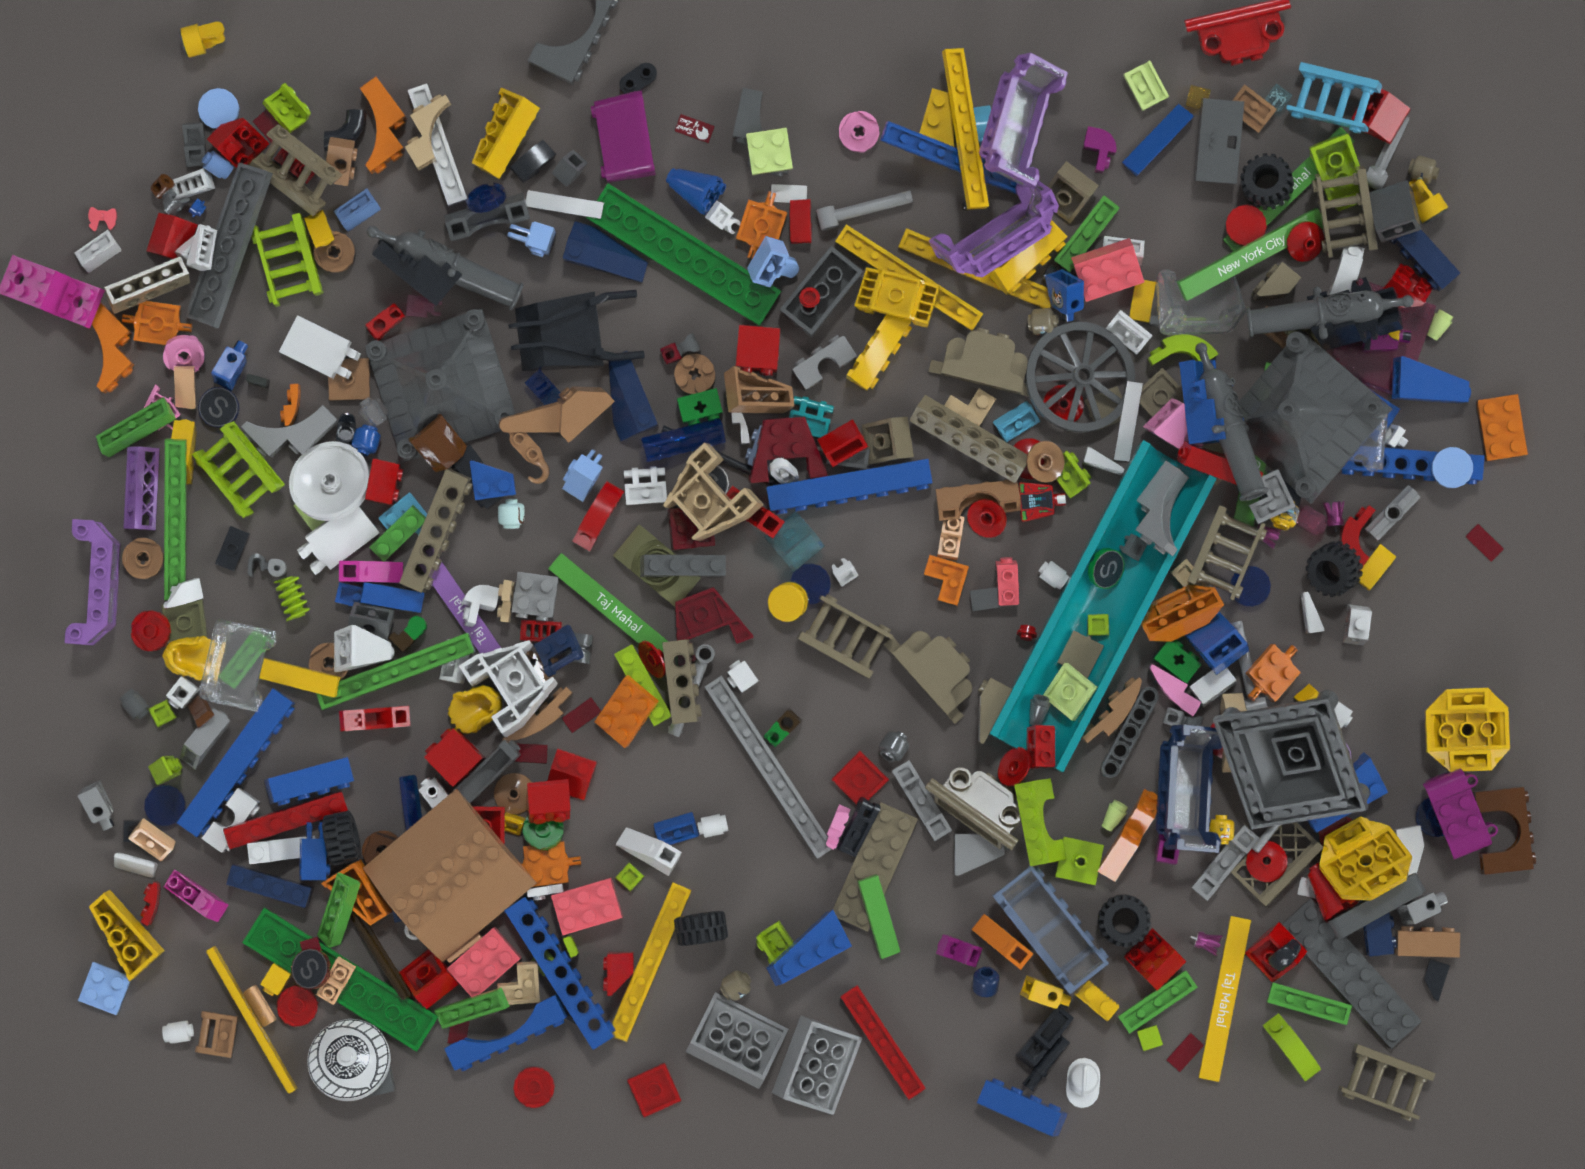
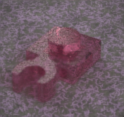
(419, 306)

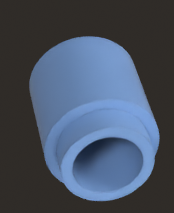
(217, 164)

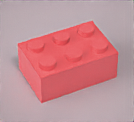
(1108, 269)
(587, 906)
(484, 962)

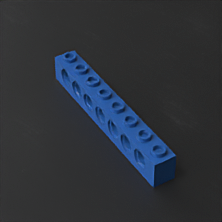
(1409, 471)
(594, 1037)

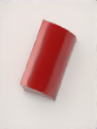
(842, 443)

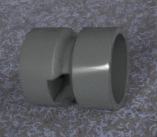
(585, 642)

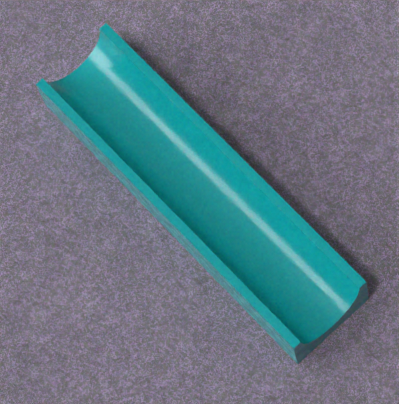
(1124, 602)

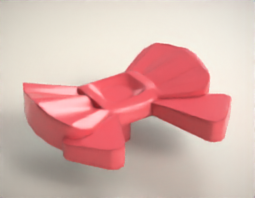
(108, 216)

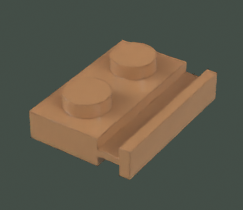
(1256, 109)

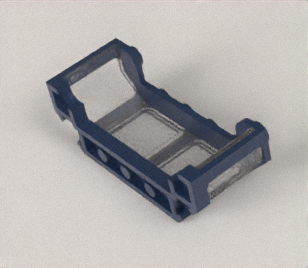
(1186, 789)

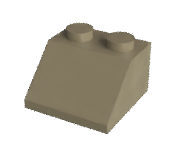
(1071, 191)
(888, 440)

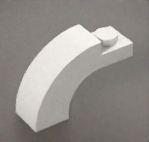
(1347, 269)

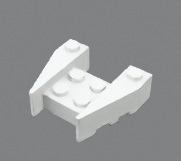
(514, 679)

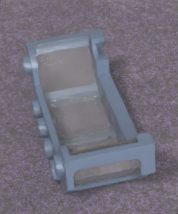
(1051, 928)

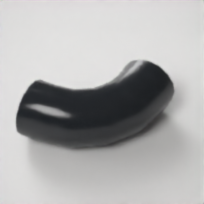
(351, 128)

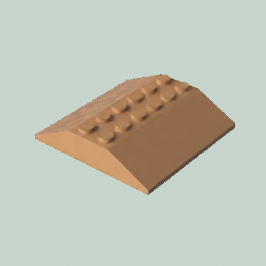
(448, 876)

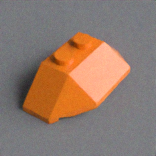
(1181, 612)

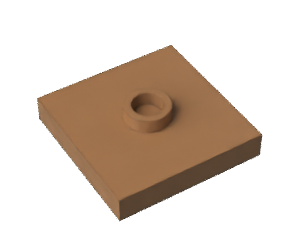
(358, 384)

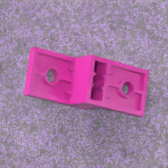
(51, 291)

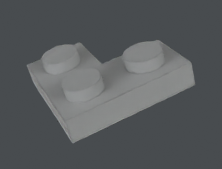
(1278, 498)

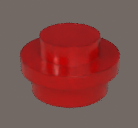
(809, 297)
(1027, 632)

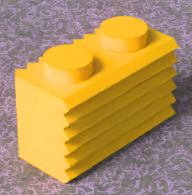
(1097, 1000)

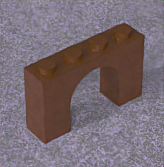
(1519, 854)

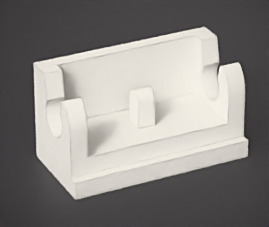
(1129, 332)
(1212, 686)

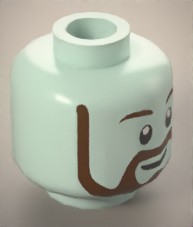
(511, 514)

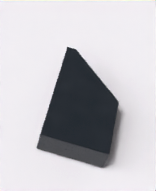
(1435, 977)

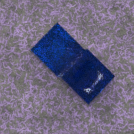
(543, 388)

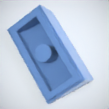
(357, 210)

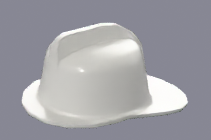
(1083, 1082)

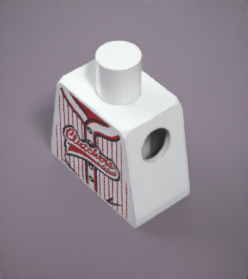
(1357, 625)

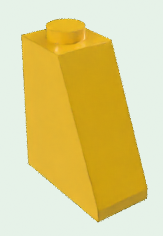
(186, 430)

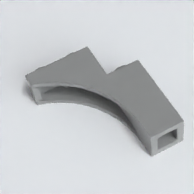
(300, 435)
(1157, 503)

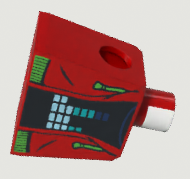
(1038, 501)

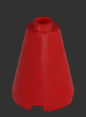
(1326, 896)

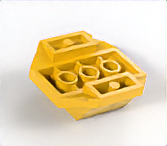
(1488, 724)
(1362, 843)

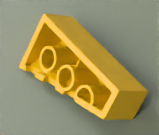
(504, 133)
(1023, 264)
(878, 351)

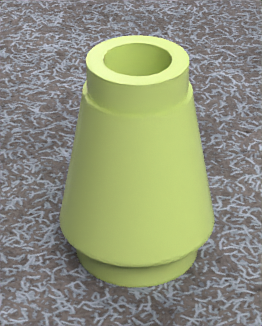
(1439, 324)
(1115, 813)

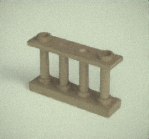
(285, 182)
(1364, 218)
(1207, 556)
(845, 656)
(1402, 1069)

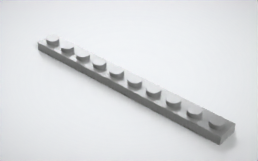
(768, 766)

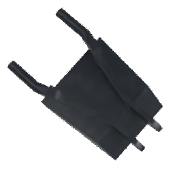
(565, 333)

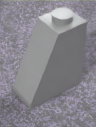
(203, 739)
(973, 851)

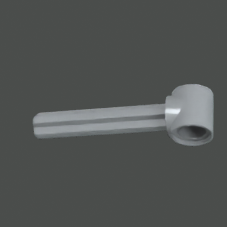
(1377, 174)

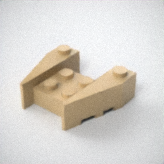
(705, 501)

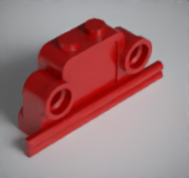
(1240, 32)

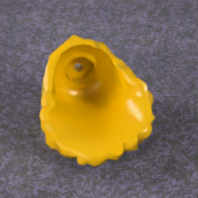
(187, 656)
(474, 708)

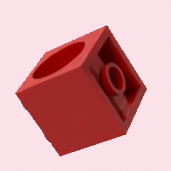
(758, 349)
(453, 756)

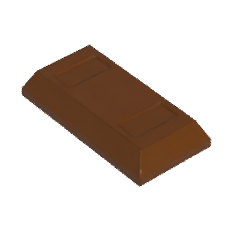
(200, 711)

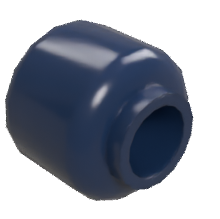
(985, 982)

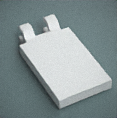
(318, 348)
(337, 539)

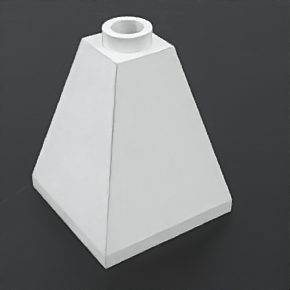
(359, 648)

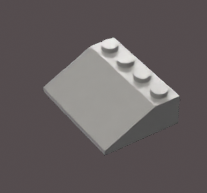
(737, 1040)
(816, 1065)

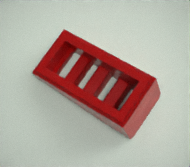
(558, 625)

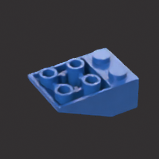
(1218, 643)

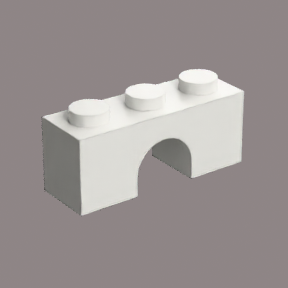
(243, 807)

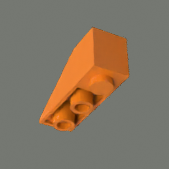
(1002, 941)

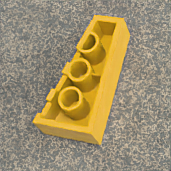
(125, 934)

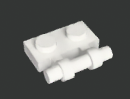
(645, 492)

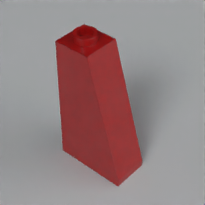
(1206, 461)

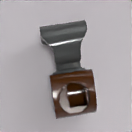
(162, 188)

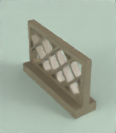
(1292, 870)

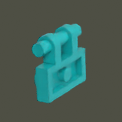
(817, 424)

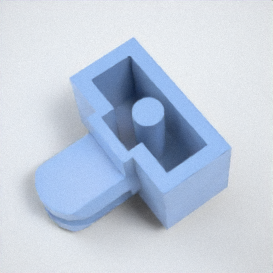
(538, 238)
(771, 262)
(582, 475)

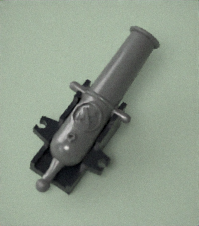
(435, 268)
(1335, 317)

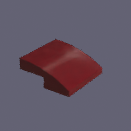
(683, 530)

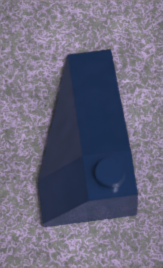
(597, 251)
(631, 407)

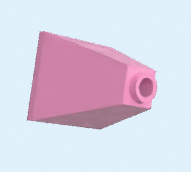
(1170, 424)

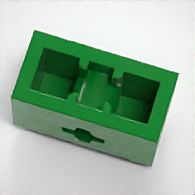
(688, 403)
(1181, 671)

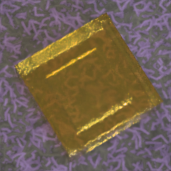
(1195, 95)

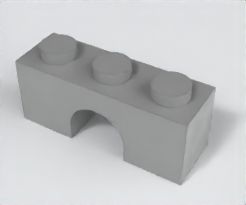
(837, 350)

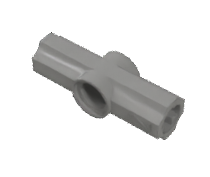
(1401, 503)

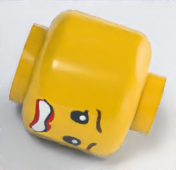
(1223, 827)

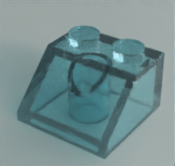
(795, 542)

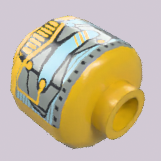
(1287, 519)

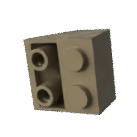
(1279, 283)

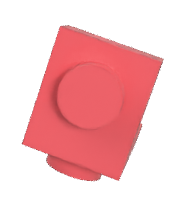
(1007, 581)

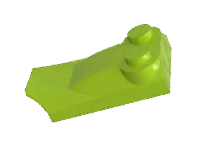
(1334, 160)

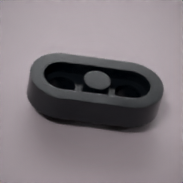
(637, 77)

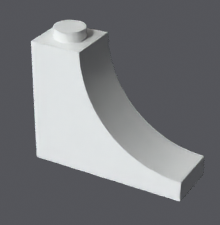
(274, 850)

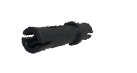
(1040, 1070)

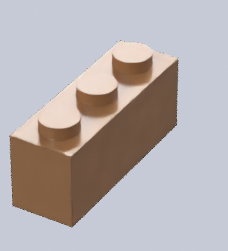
(1427, 942)

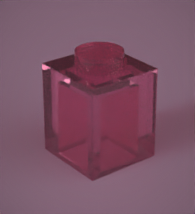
(1311, 520)

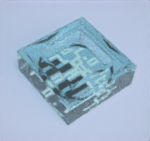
(1278, 97)

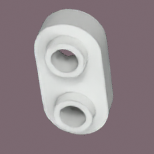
(783, 471)

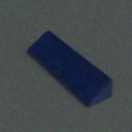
(683, 439)
(410, 800)

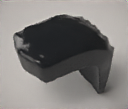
(346, 428)
(1285, 955)

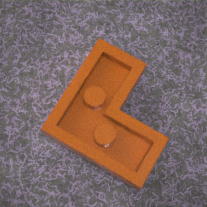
(953, 577)

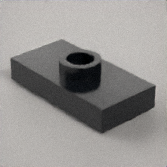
(232, 548)

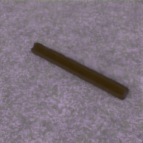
(381, 956)

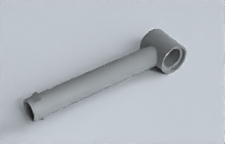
(829, 217)
(1245, 663)
(701, 665)

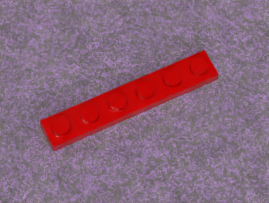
(284, 819)
(883, 1042)

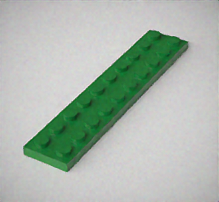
(684, 255)
(363, 993)

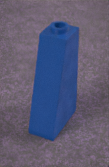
(1424, 383)

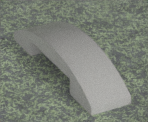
(921, 800)
(1224, 862)

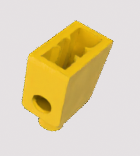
(1038, 991)

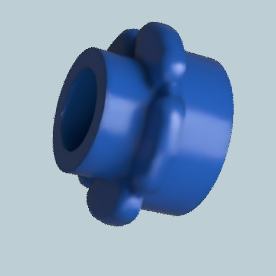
(197, 208)

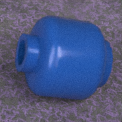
(366, 440)

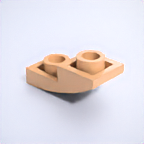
(950, 538)
(339, 977)

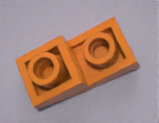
(290, 412)

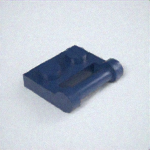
(554, 646)

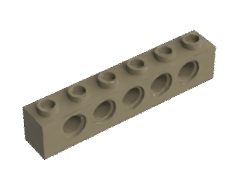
(969, 438)
(411, 576)

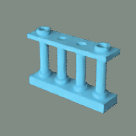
(1329, 78)

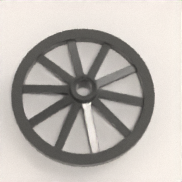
(1031, 379)

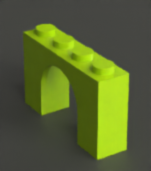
(1039, 844)

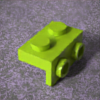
(287, 108)
(1072, 477)
(774, 940)

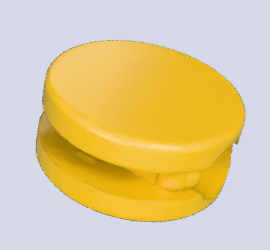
(788, 601)

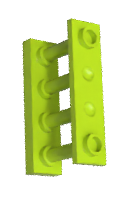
(301, 245)
(257, 466)

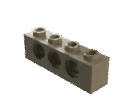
(147, 285)
(673, 672)

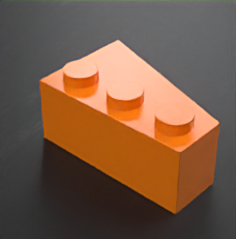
(369, 901)

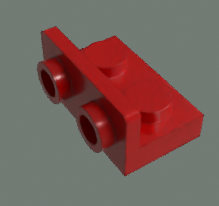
(1041, 746)

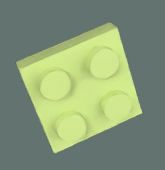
(769, 151)
(1070, 691)

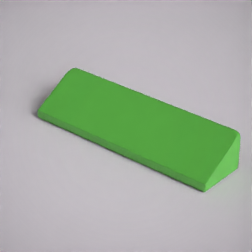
(135, 427)
(338, 910)

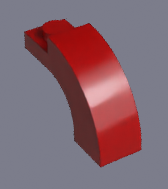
(598, 515)
(763, 519)
(1351, 530)
(374, 718)

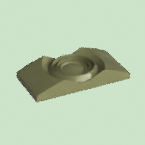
(644, 543)

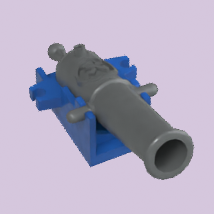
(1216, 417)

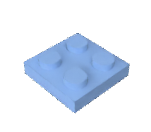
(104, 988)

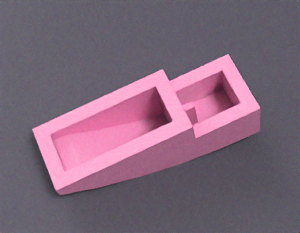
(1174, 690)

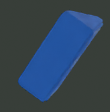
(677, 829)

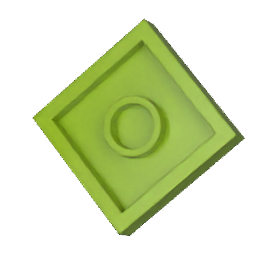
(1081, 861)

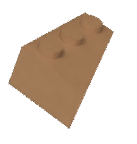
(755, 394)

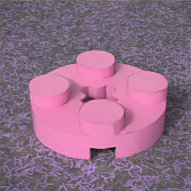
(855, 120)
(187, 344)

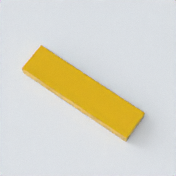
(299, 677)

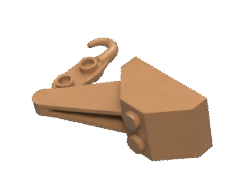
(568, 416)

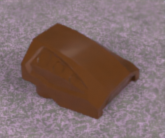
(439, 444)

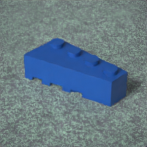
(1367, 775)
(309, 780)
(815, 946)
(1022, 1108)

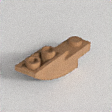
(1120, 705)
(548, 714)

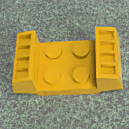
(897, 296)

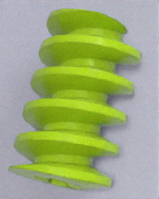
(292, 597)

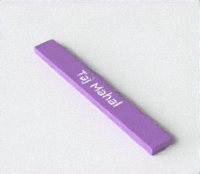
(453, 596)

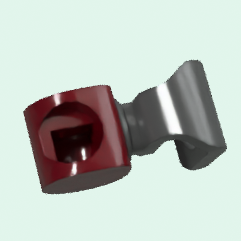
(673, 351)

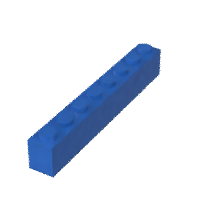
(849, 485)
(236, 762)

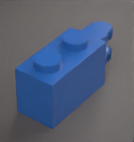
(313, 856)

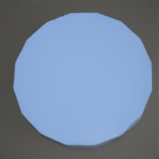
(218, 107)
(1452, 467)

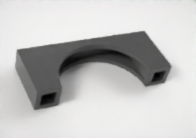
(567, 60)

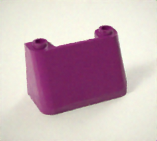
(624, 137)

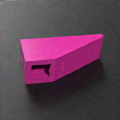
(370, 571)
(196, 896)

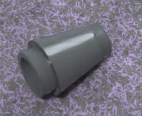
(1038, 709)

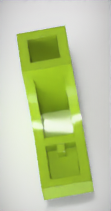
(1180, 344)
(1292, 1047)

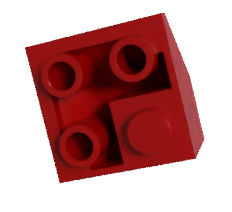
(238, 141)
(1409, 283)
(619, 968)

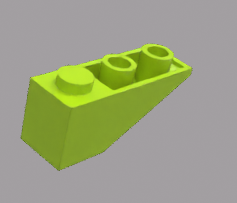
(165, 769)

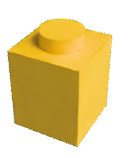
(275, 980)

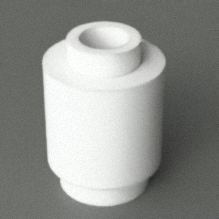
(1053, 574)
(712, 825)
(177, 1032)

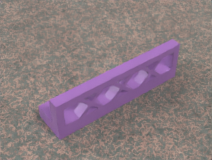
(134, 488)

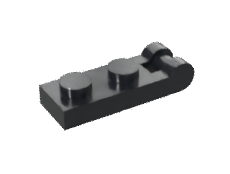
(858, 827)

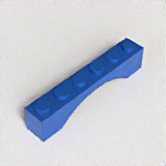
(469, 1050)

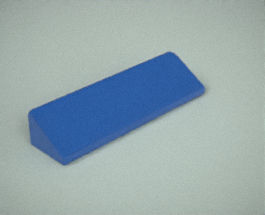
(1157, 139)

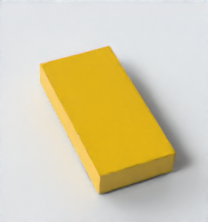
(1142, 301)

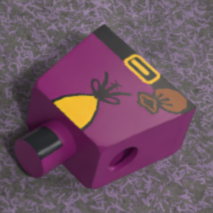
(1387, 342)

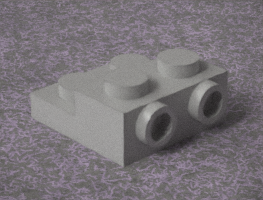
(535, 596)

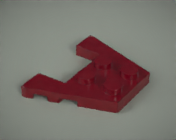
(784, 440)
(706, 613)

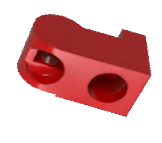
(385, 321)

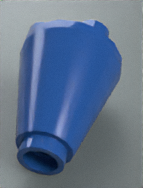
(696, 188)

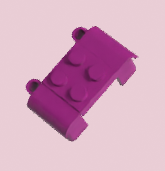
(1459, 812)

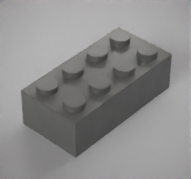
(833, 279)

